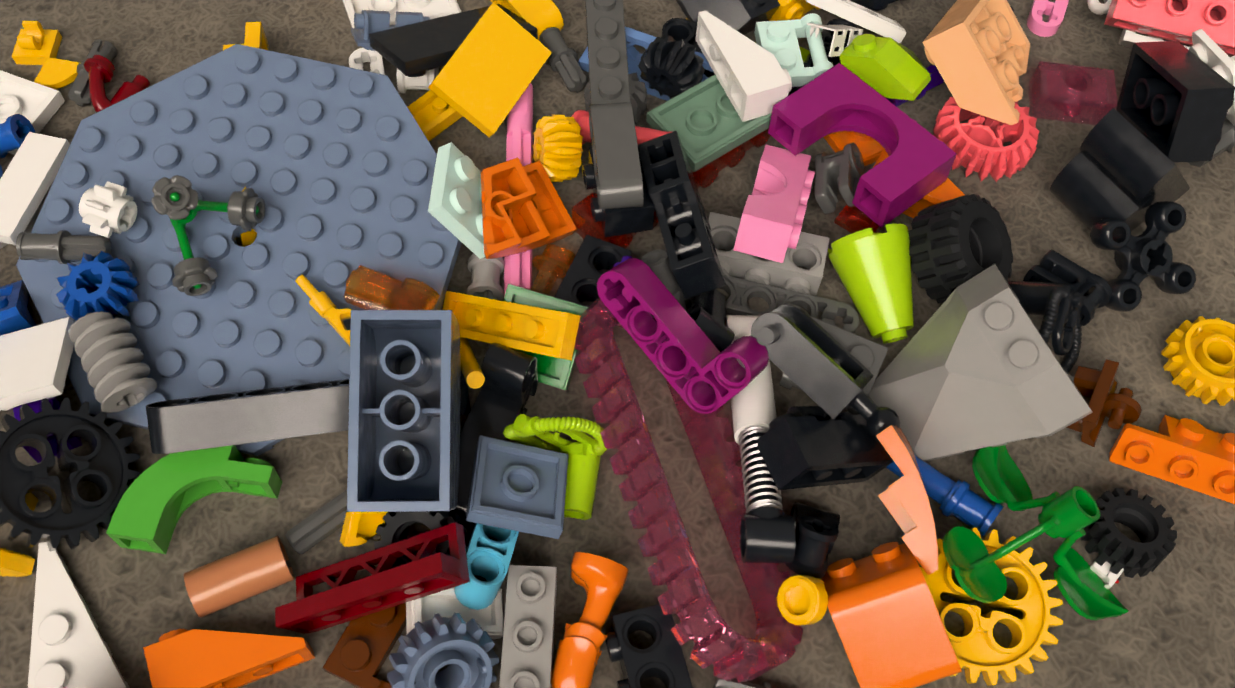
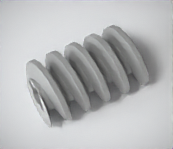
(111, 361)

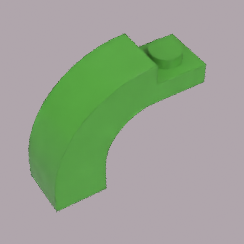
(172, 484)

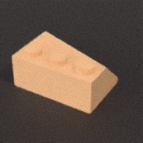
(981, 57)

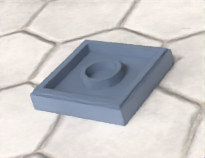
(518, 487)

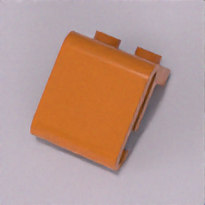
(888, 620)

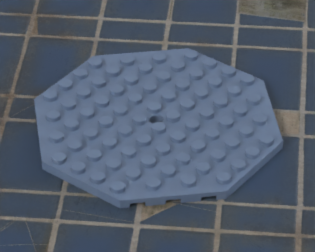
(340, 190)

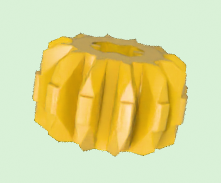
(558, 146)

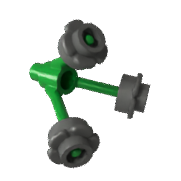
(181, 204)

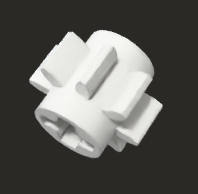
(108, 209)

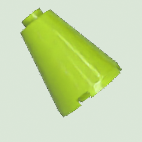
(878, 278)

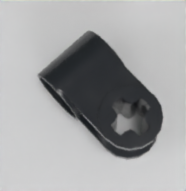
(814, 537)

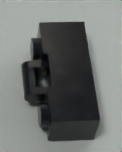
(816, 450)

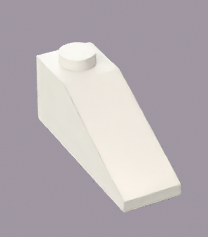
(743, 68)

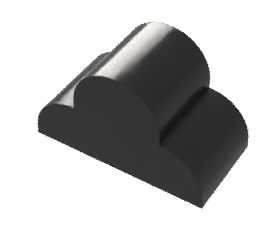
(1117, 175)

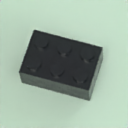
(1175, 100)

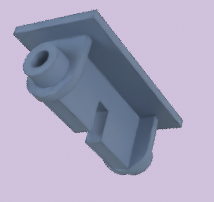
(375, 21)

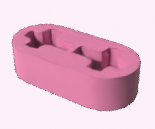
(1055, 12)

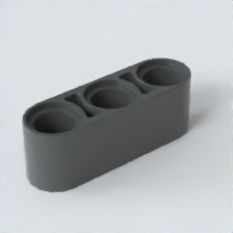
(615, 155)

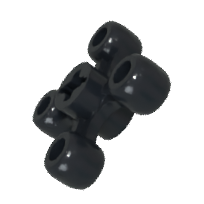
(1144, 254)

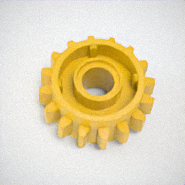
(1203, 359)

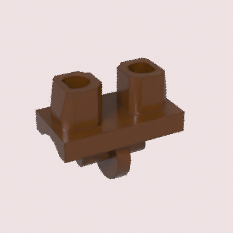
(1104, 402)

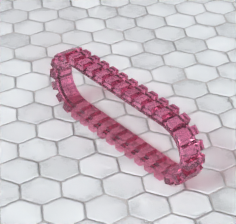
(657, 511)

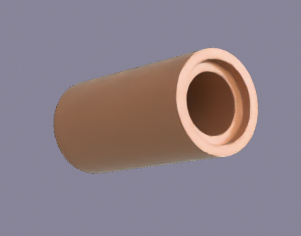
(238, 576)

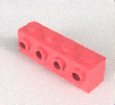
(1177, 19)

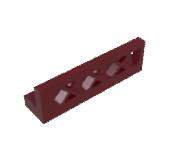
(382, 589)

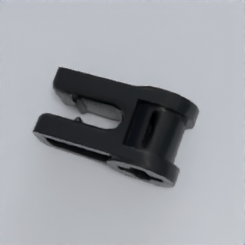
(1059, 269)

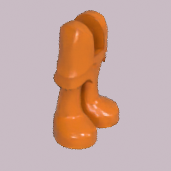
(582, 640)

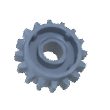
(443, 643)

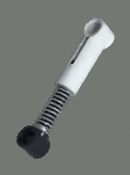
(765, 530)

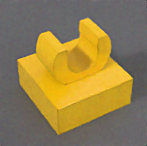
(35, 44)

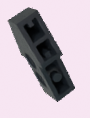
(681, 215)

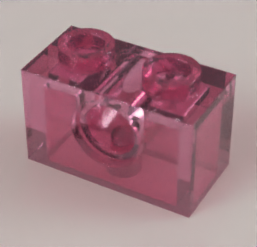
(1071, 93)

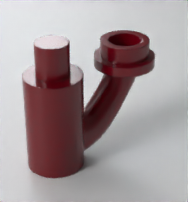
(101, 71)

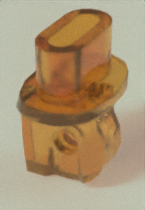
(551, 265)

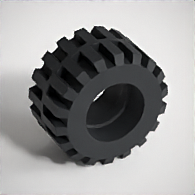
(956, 243)

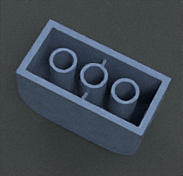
(404, 411)

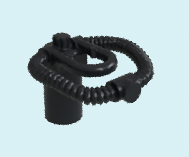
(1059, 305)

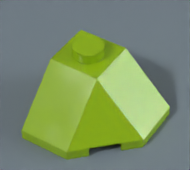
(886, 66)

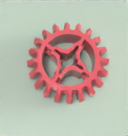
(982, 140)

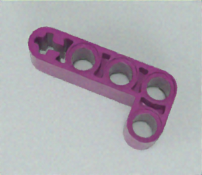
(633, 294)

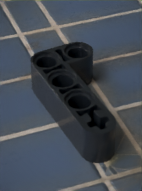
(507, 387)

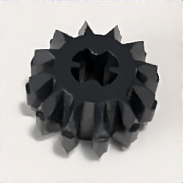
(671, 66)

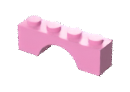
(777, 205)

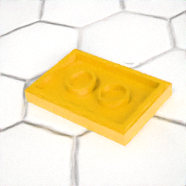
(490, 70)

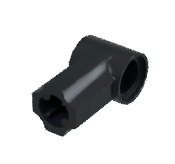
(709, 314)

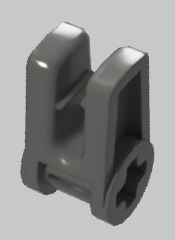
(835, 173)

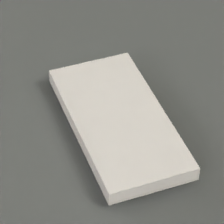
(34, 363)

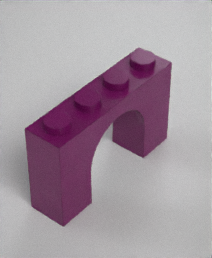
(846, 103)

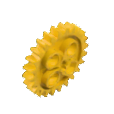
(976, 647)

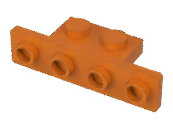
(1180, 454)

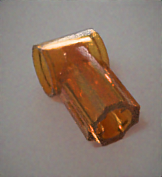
(381, 292)

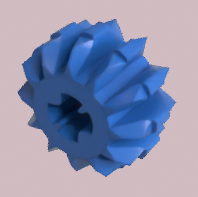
(98, 286)

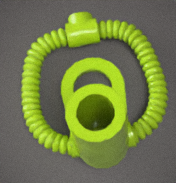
(583, 455)

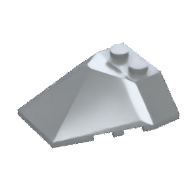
(978, 376)

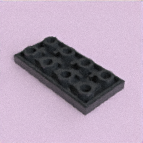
(430, 42)

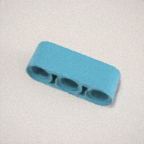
(489, 560)

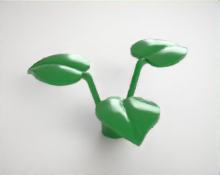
(1060, 517)

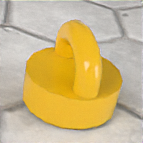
(802, 600)

